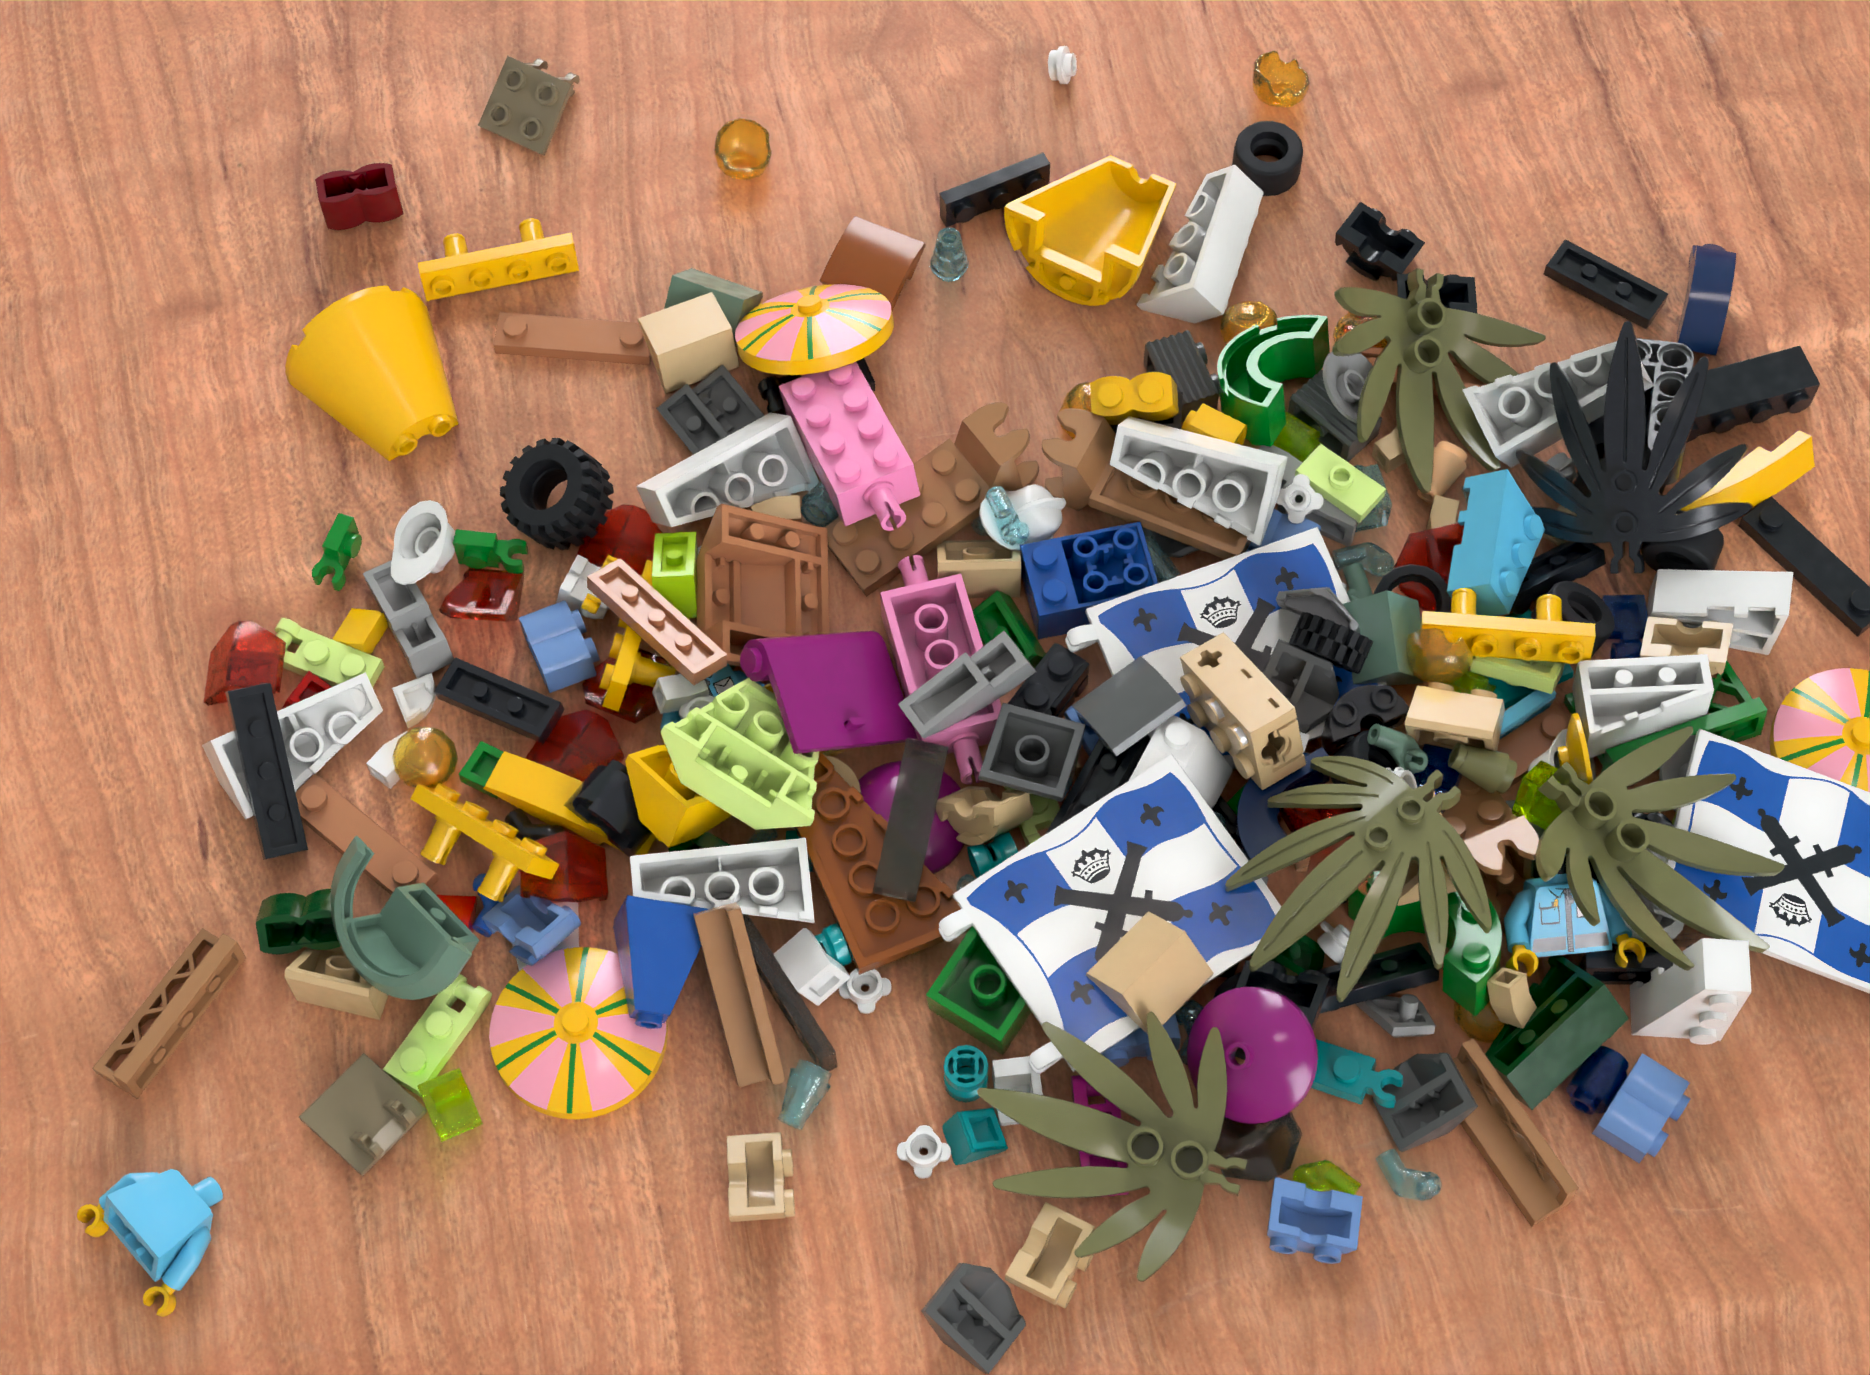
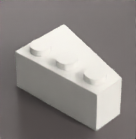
(1749, 600)
(1639, 696)
(1696, 1001)

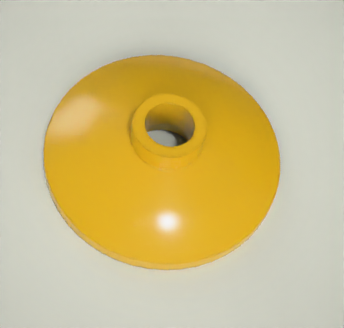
(1576, 750)

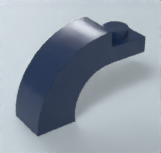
(1706, 298)
(1258, 824)

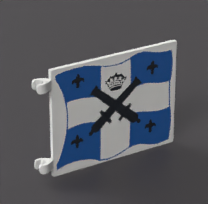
(1223, 597)
(1812, 824)
(1091, 880)

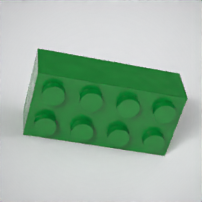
(978, 995)

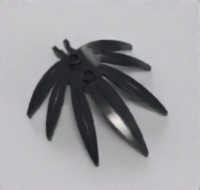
(1626, 497)

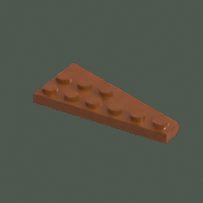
(845, 857)

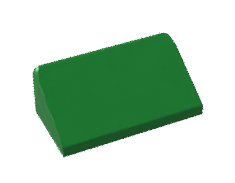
(1001, 614)

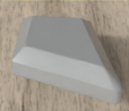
(1399, 1016)

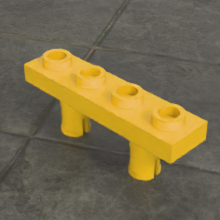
(498, 266)
(1514, 638)
(629, 664)
(508, 851)

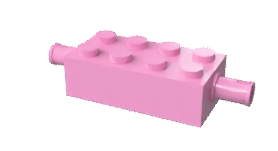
(851, 445)
(927, 631)

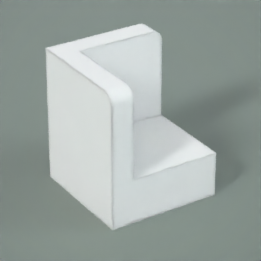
(810, 968)
(1014, 1075)

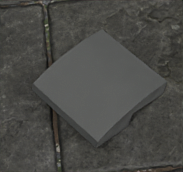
(709, 410)
(1129, 705)

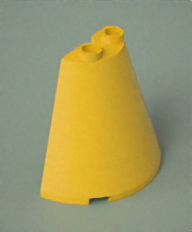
(1089, 230)
(376, 369)

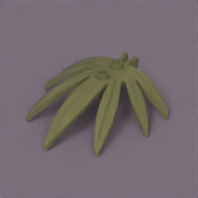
(1418, 342)
(1601, 828)
(1387, 834)
(1161, 1153)

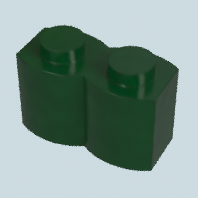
(295, 921)

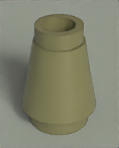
(1484, 767)

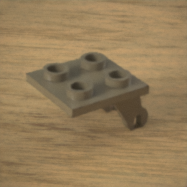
(527, 103)
(363, 1114)

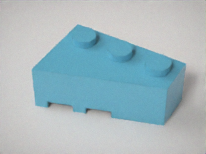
(1496, 542)

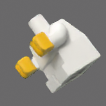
(575, 589)

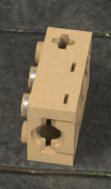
(1242, 711)

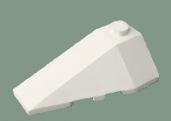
(311, 735)
(1194, 754)

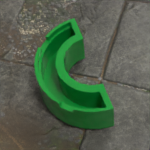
(1258, 362)
(1471, 954)

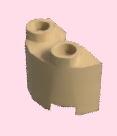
(1671, 638)
(982, 815)
(758, 1177)
(1049, 1258)

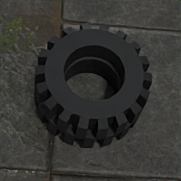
(536, 476)

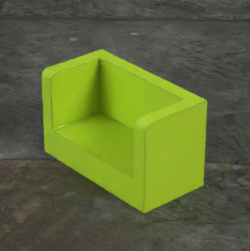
(675, 570)

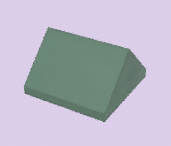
(732, 297)
(1387, 621)

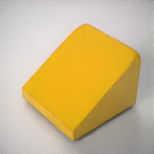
(362, 629)

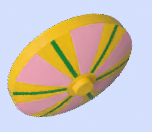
(814, 329)
(1827, 726)
(569, 1039)

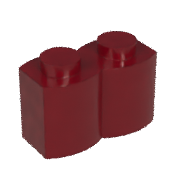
(359, 196)

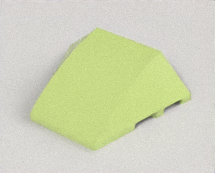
(743, 759)

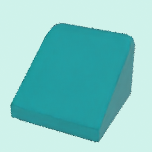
(974, 1135)

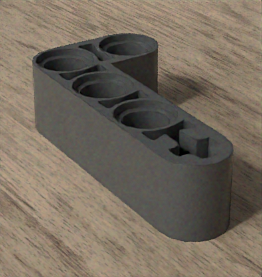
(1667, 368)

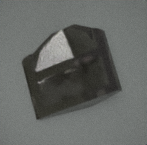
(1265, 1146)

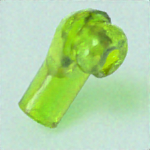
(1324, 1176)

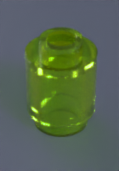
(1297, 438)

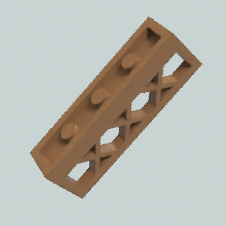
(738, 995)
(175, 1017)
(1512, 1141)

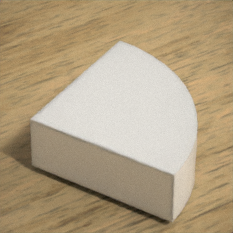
(415, 698)

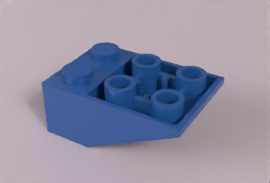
(1080, 572)

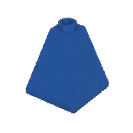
(655, 955)

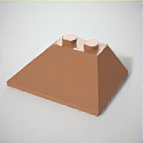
(760, 579)

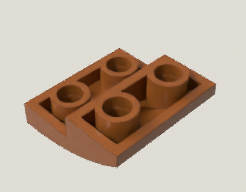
(873, 259)

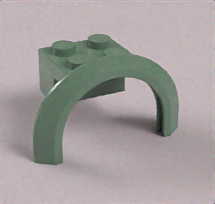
(409, 946)

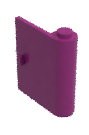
(831, 683)

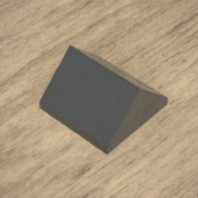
(1033, 752)

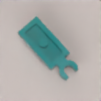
(1353, 1075)

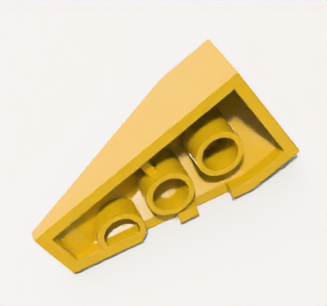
(665, 804)

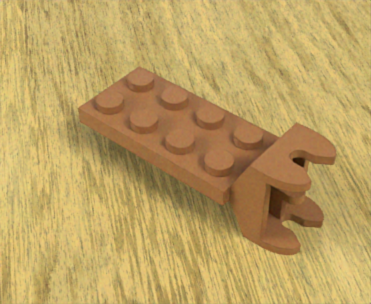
(1092, 480)
(951, 488)
(1495, 838)

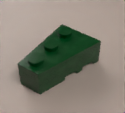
(1569, 1024)

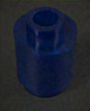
(1597, 1081)

